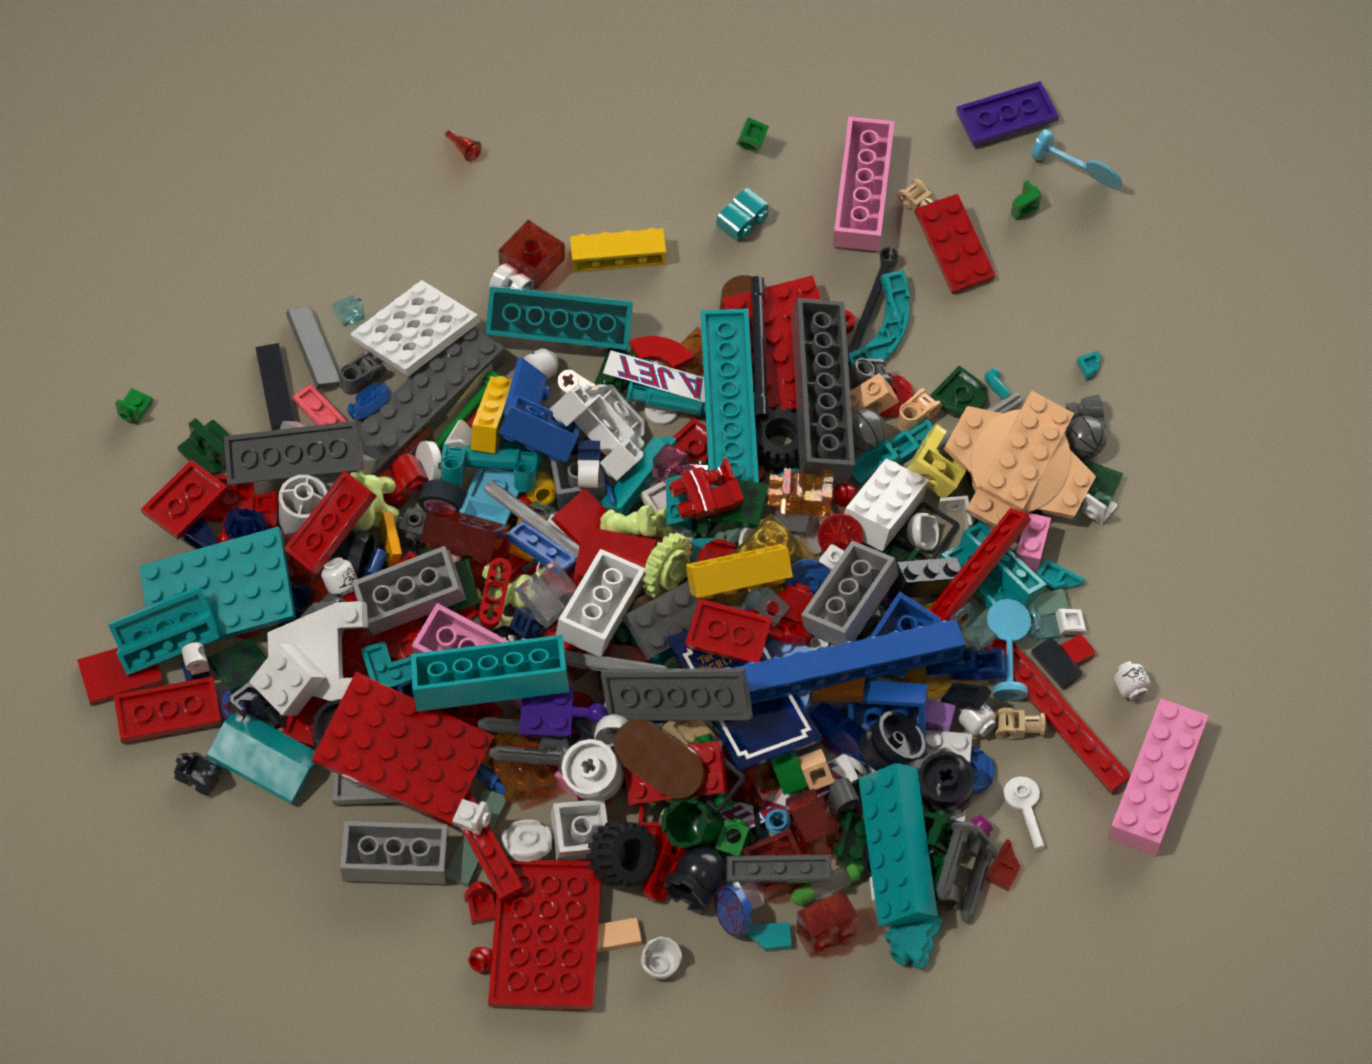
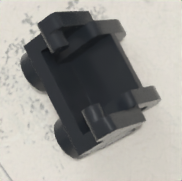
(197, 771)

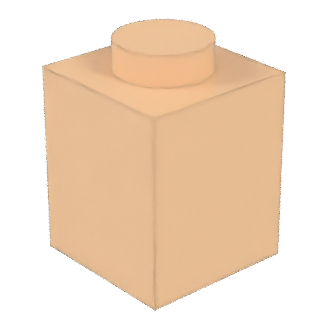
(816, 769)

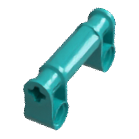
(663, 399)
(525, 464)

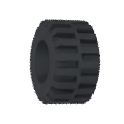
(772, 455)
(638, 854)

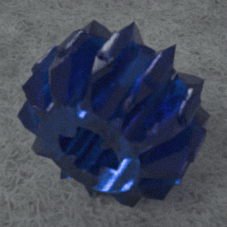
(243, 523)

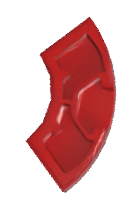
(662, 350)
(788, 631)

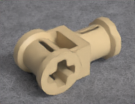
(915, 195)
(1018, 724)

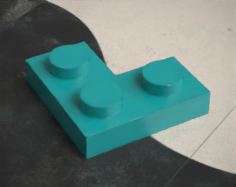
(382, 669)

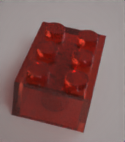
(464, 534)

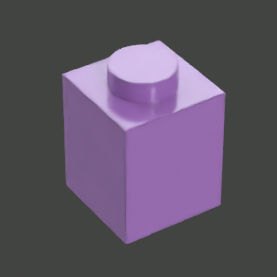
(940, 716)

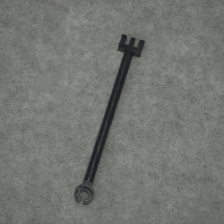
(873, 297)

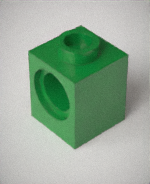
(752, 135)
(789, 773)
(736, 849)

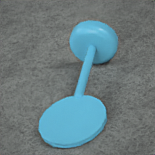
(1096, 169)
(1010, 623)

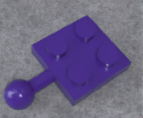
(553, 714)

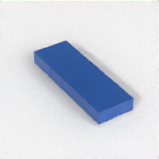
(540, 546)

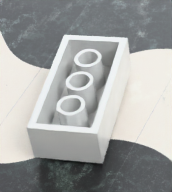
(887, 502)
(600, 603)

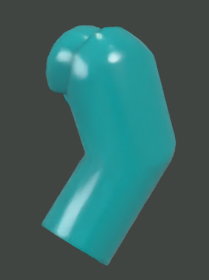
(992, 379)

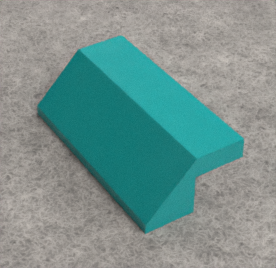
(636, 479)
(1008, 578)
(163, 629)
(263, 756)

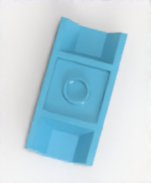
(483, 505)

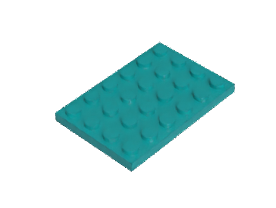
(240, 577)

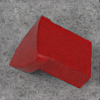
(480, 902)

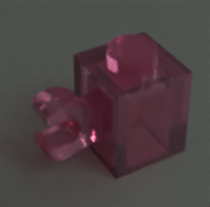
(669, 463)

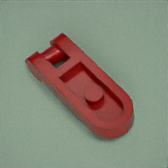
(665, 863)

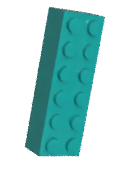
(559, 317)
(489, 673)
(897, 846)

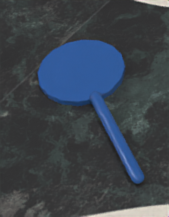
(608, 487)

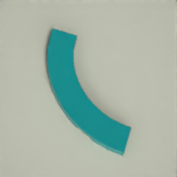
(894, 320)

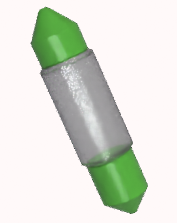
(840, 878)

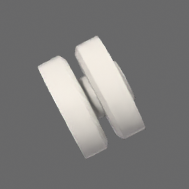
(578, 768)

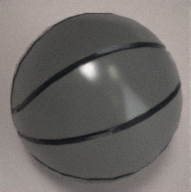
(868, 429)
(1086, 436)

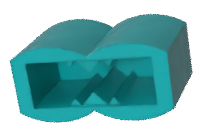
(742, 214)

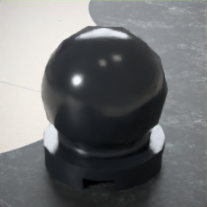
(696, 878)

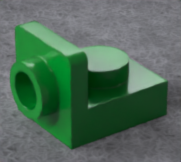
(1026, 202)
(134, 406)

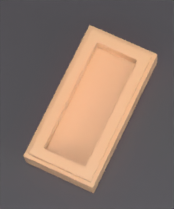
(618, 934)

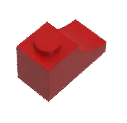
(796, 598)

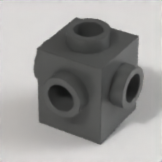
(411, 527)

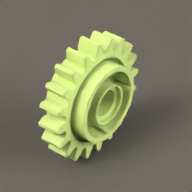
(667, 565)

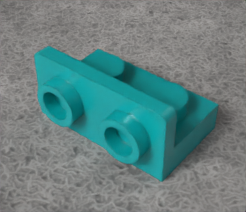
(673, 519)

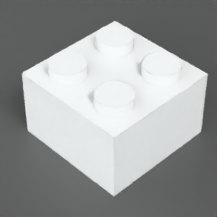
(287, 679)
(574, 825)

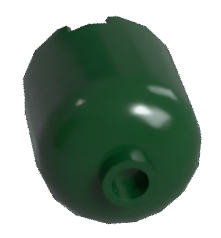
(691, 823)

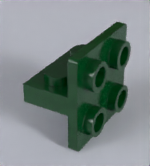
(205, 445)

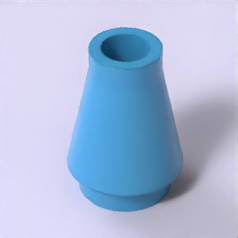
(776, 818)

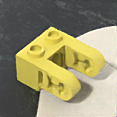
(928, 463)

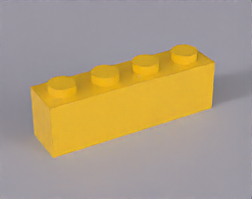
(618, 250)
(490, 415)
(739, 571)

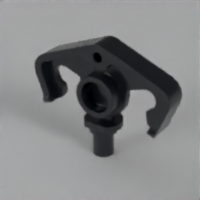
(259, 703)

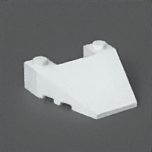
(608, 419)
(320, 641)

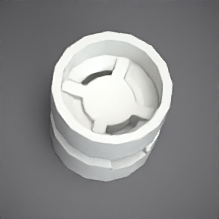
(509, 277)

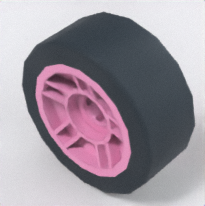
(441, 493)

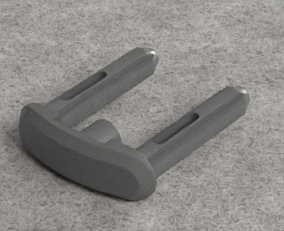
(550, 752)
(973, 842)

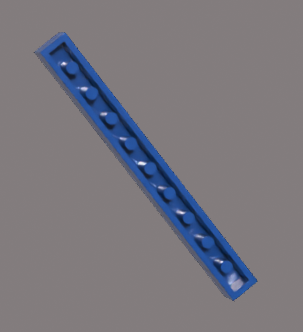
(854, 660)

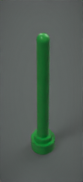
(466, 412)

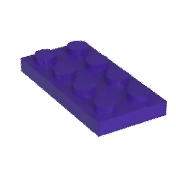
(1007, 113)

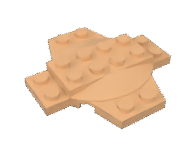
(1020, 460)

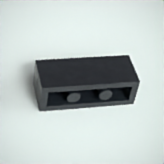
(924, 577)

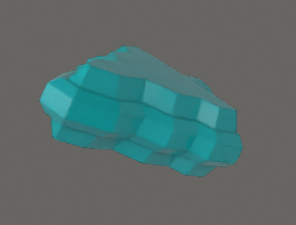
(913, 942)

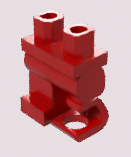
(701, 498)

